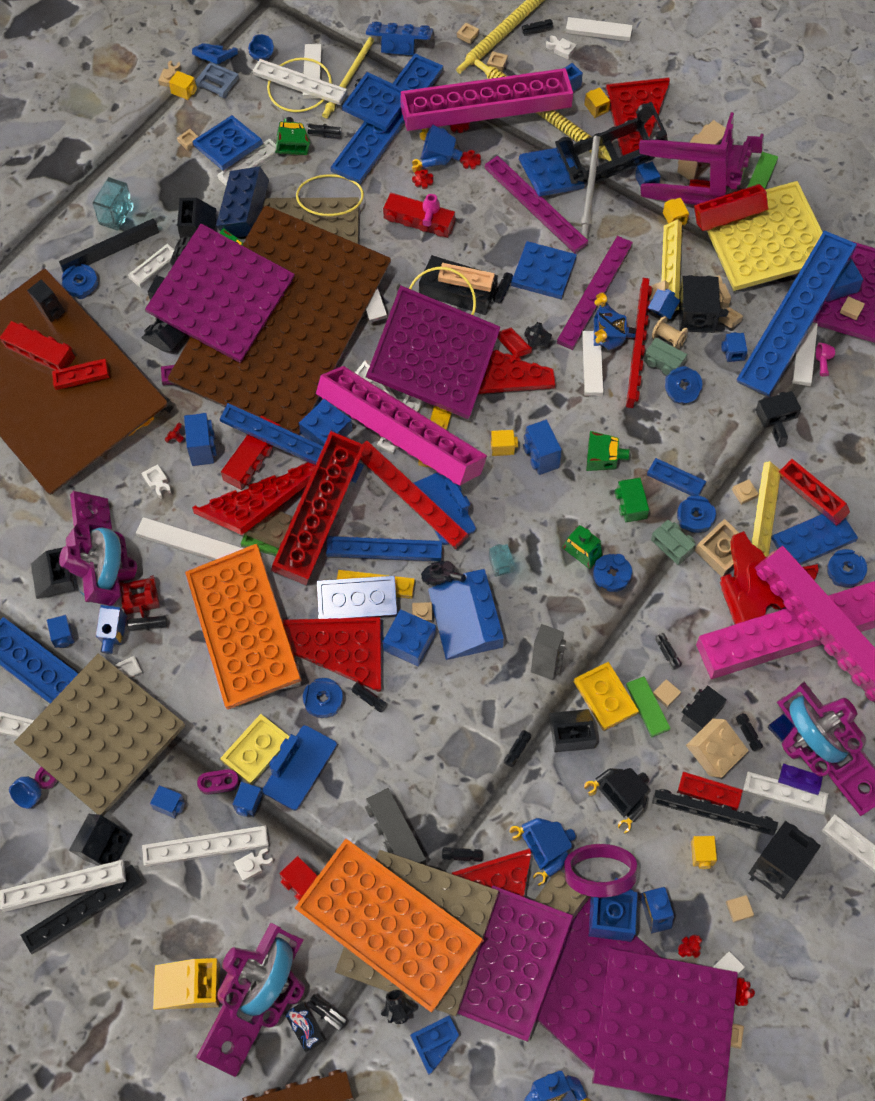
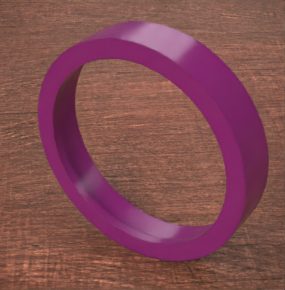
(601, 889)

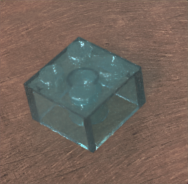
(113, 203)

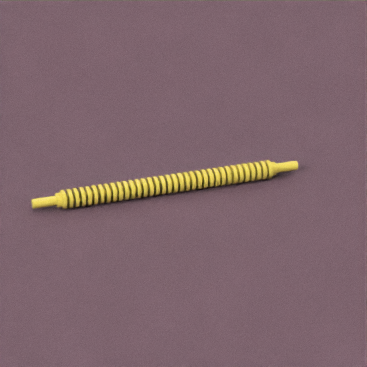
(499, 33)
(551, 116)

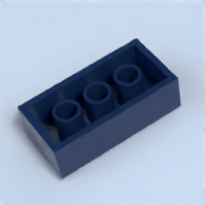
(242, 200)

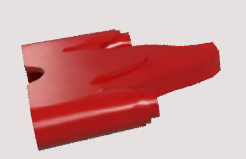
(746, 592)

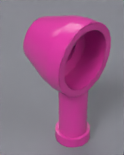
(430, 206)
(823, 353)

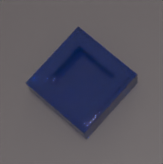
(781, 727)

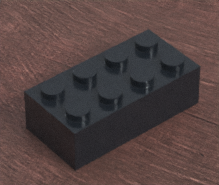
(454, 294)

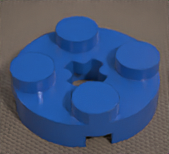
(81, 289)
(673, 382)
(700, 523)
(839, 575)
(606, 580)
(330, 706)

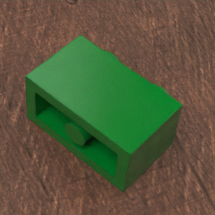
(632, 500)

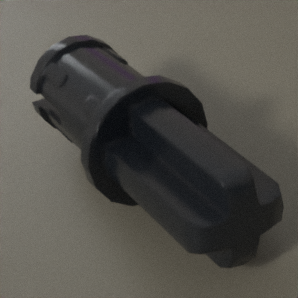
(324, 130)
(147, 623)
(326, 1012)

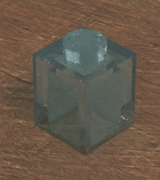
(501, 560)

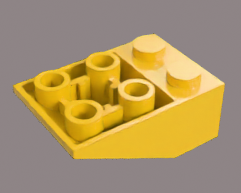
(187, 984)

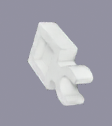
(562, 48)
(156, 479)
(250, 866)

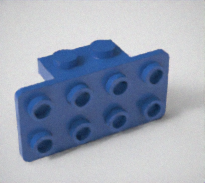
(399, 38)
(448, 498)
(298, 766)

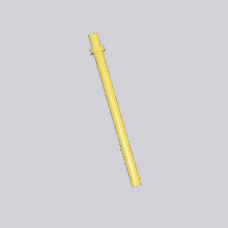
(330, 107)

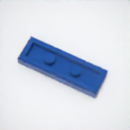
(676, 477)

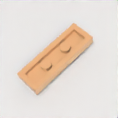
(478, 279)

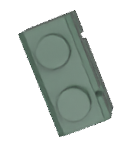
(664, 356)
(673, 541)

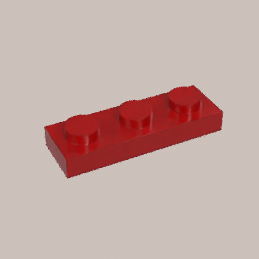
(80, 374)
(709, 790)

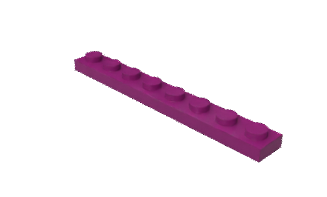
(536, 205)
(599, 284)

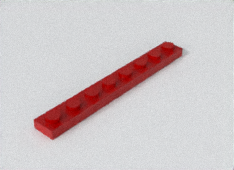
(638, 348)
(413, 496)

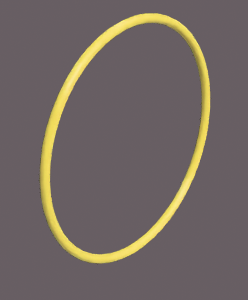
(302, 110)
(322, 214)
(449, 269)

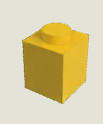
(182, 85)
(597, 102)
(674, 210)
(503, 442)
(703, 851)

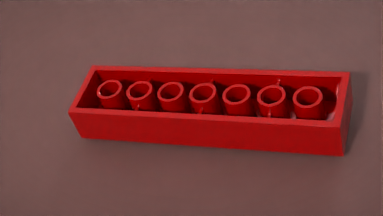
(318, 508)

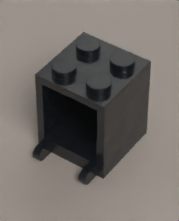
(700, 304)
(784, 859)

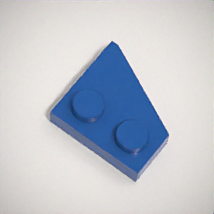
(213, 53)
(434, 1042)

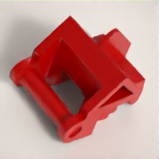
(142, 601)

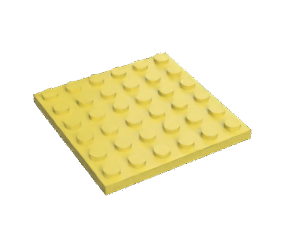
(770, 242)

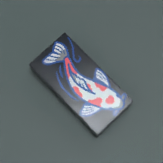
(304, 1027)

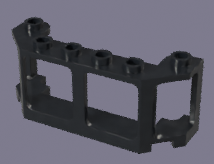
(616, 165)

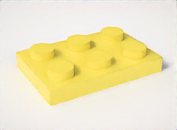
(254, 749)

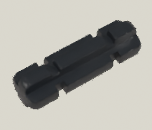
(537, 26)
(503, 287)
(668, 651)
(369, 697)
(749, 732)
(517, 748)
(462, 854)

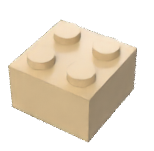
(716, 548)
(717, 748)

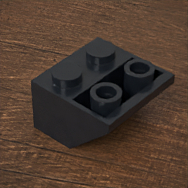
(193, 213)
(162, 335)
(49, 576)
(572, 730)
(100, 840)

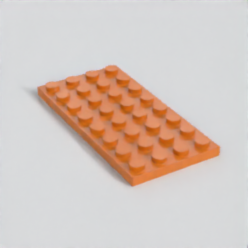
(242, 626)
(389, 925)

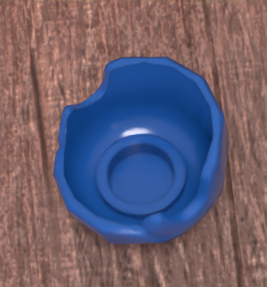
(261, 47)
(25, 792)

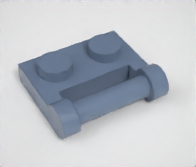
(217, 75)

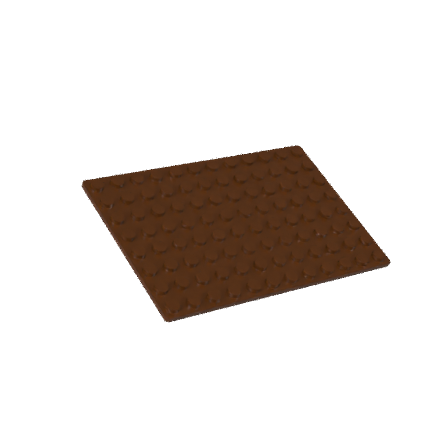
(303, 332)
(69, 427)

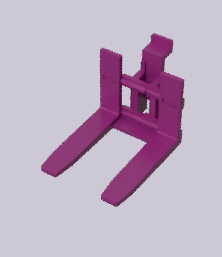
(725, 160)

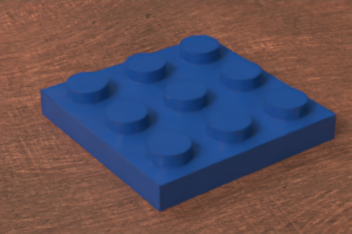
(374, 101)
(227, 142)
(548, 172)
(543, 270)

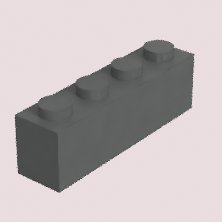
(548, 652)
(393, 827)

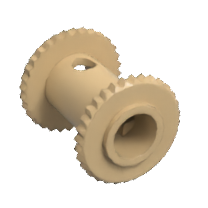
(669, 333)

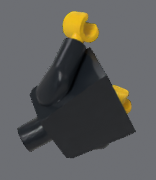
(624, 791)

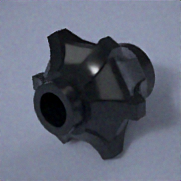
(537, 335)
(397, 1007)

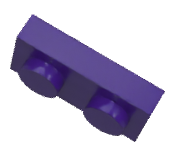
(800, 779)

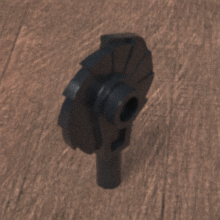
(440, 572)

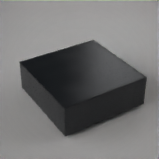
(779, 434)

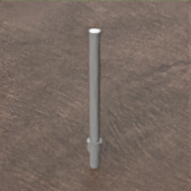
(586, 219)

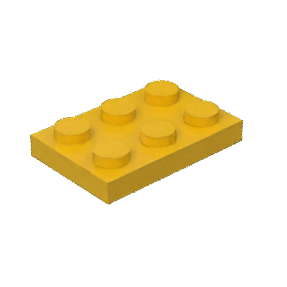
(605, 696)

